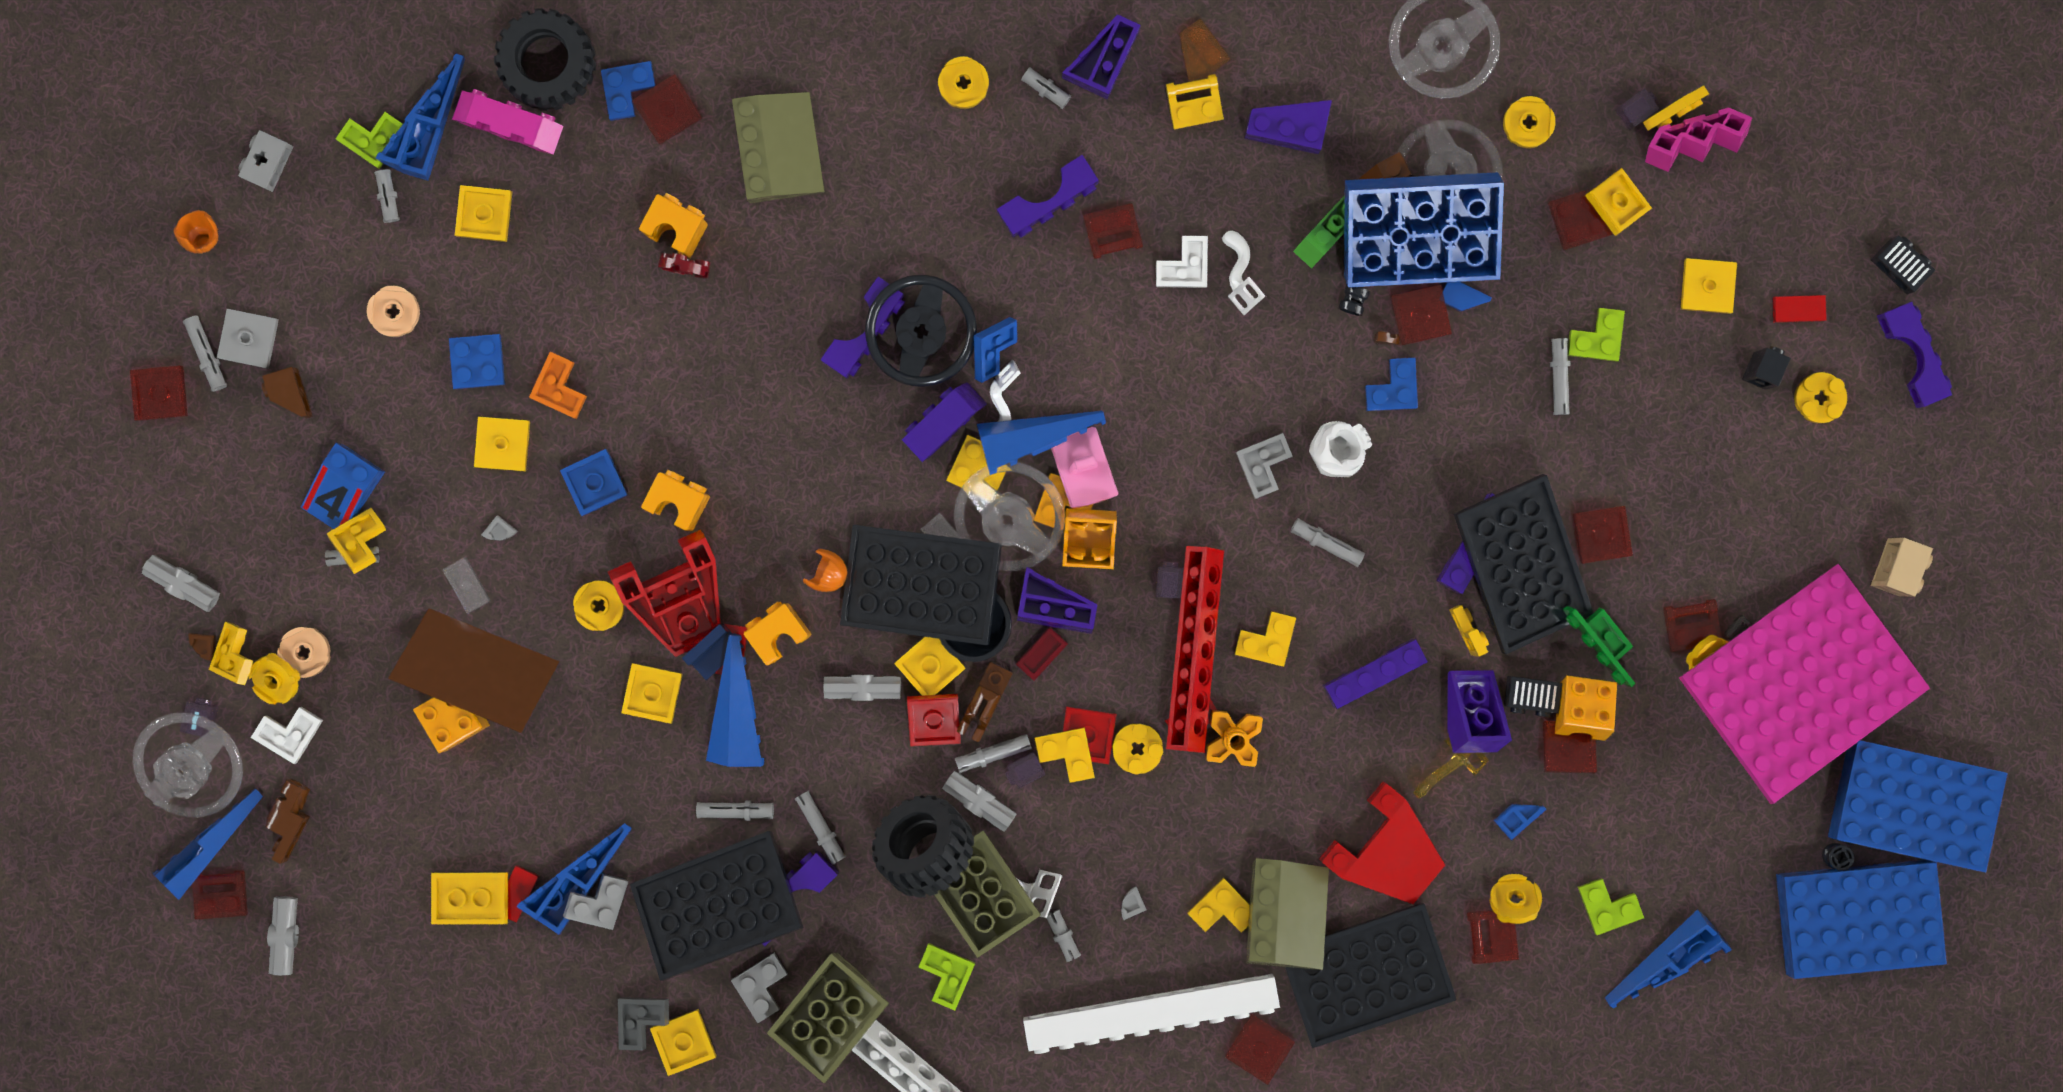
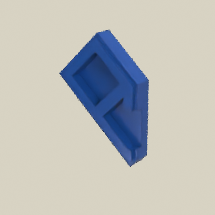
(1462, 296)
(1517, 818)

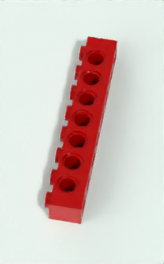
(1195, 649)

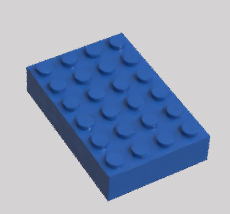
(1423, 229)
(1917, 805)
(1861, 919)

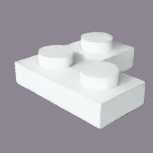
(1190, 271)
(290, 740)

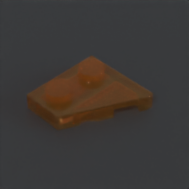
(1201, 51)

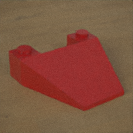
(678, 604)
(1396, 858)

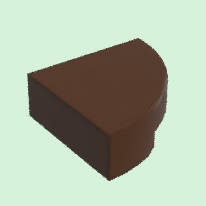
(1387, 338)
(203, 645)

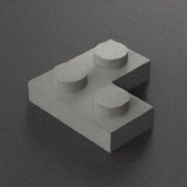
(1257, 461)
(602, 909)
(753, 986)

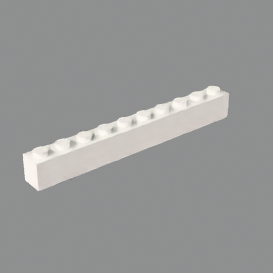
(1151, 1012)

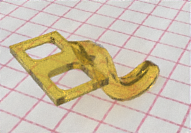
(1456, 761)

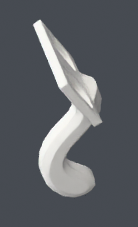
(1238, 286)
(999, 385)
(1034, 891)

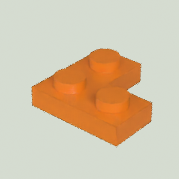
(551, 390)

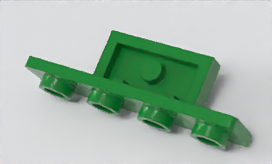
(1605, 638)

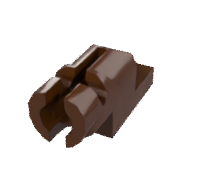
(985, 700)
(287, 819)

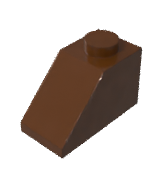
(1389, 168)
(287, 390)

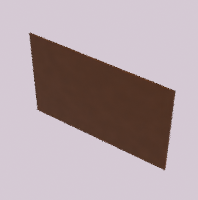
(474, 670)

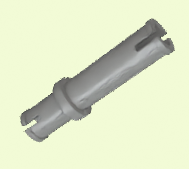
(209, 363)
(1560, 376)
(1323, 540)
(996, 752)
(735, 810)
(818, 824)

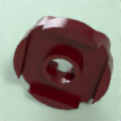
(681, 265)

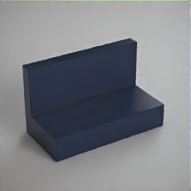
(710, 652)

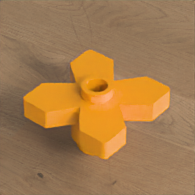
(1245, 729)

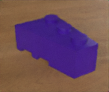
(1104, 58)
(1290, 126)
(942, 420)
(1054, 606)

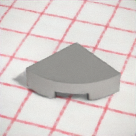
(499, 530)
(1132, 904)

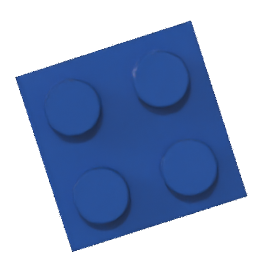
(476, 361)
(594, 482)

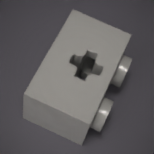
(270, 148)

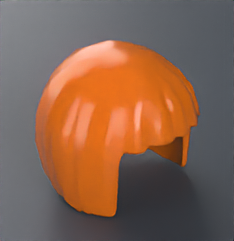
(196, 232)
(830, 572)

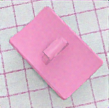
(1084, 469)

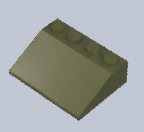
(778, 146)
(987, 899)
(1287, 914)
(828, 1017)

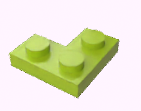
(368, 143)
(1602, 344)
(1608, 914)
(953, 972)

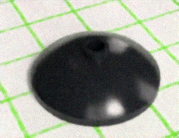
(999, 637)

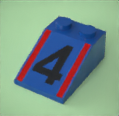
(341, 486)

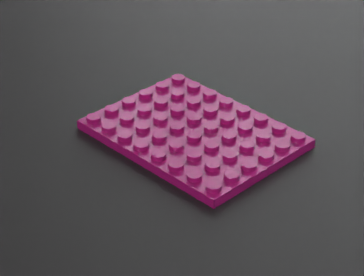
(1804, 683)

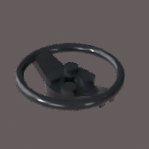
(926, 313)

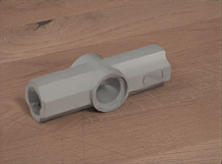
(180, 583)
(862, 687)
(979, 801)
(282, 935)

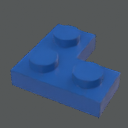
(620, 83)
(988, 347)
(1400, 392)

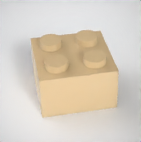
(1902, 567)

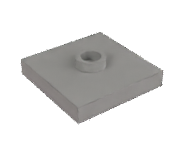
(247, 338)

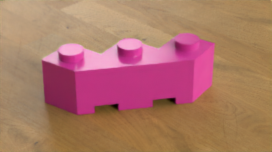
(508, 121)
(1697, 136)

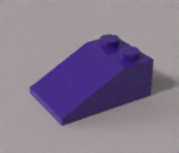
(1475, 713)

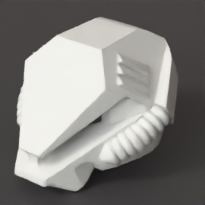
(1339, 448)

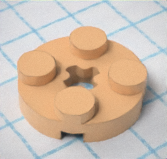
(384, 300)
(309, 638)

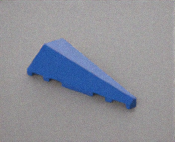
(418, 139)
(1009, 440)
(733, 729)
(191, 861)
(550, 900)
(1681, 950)

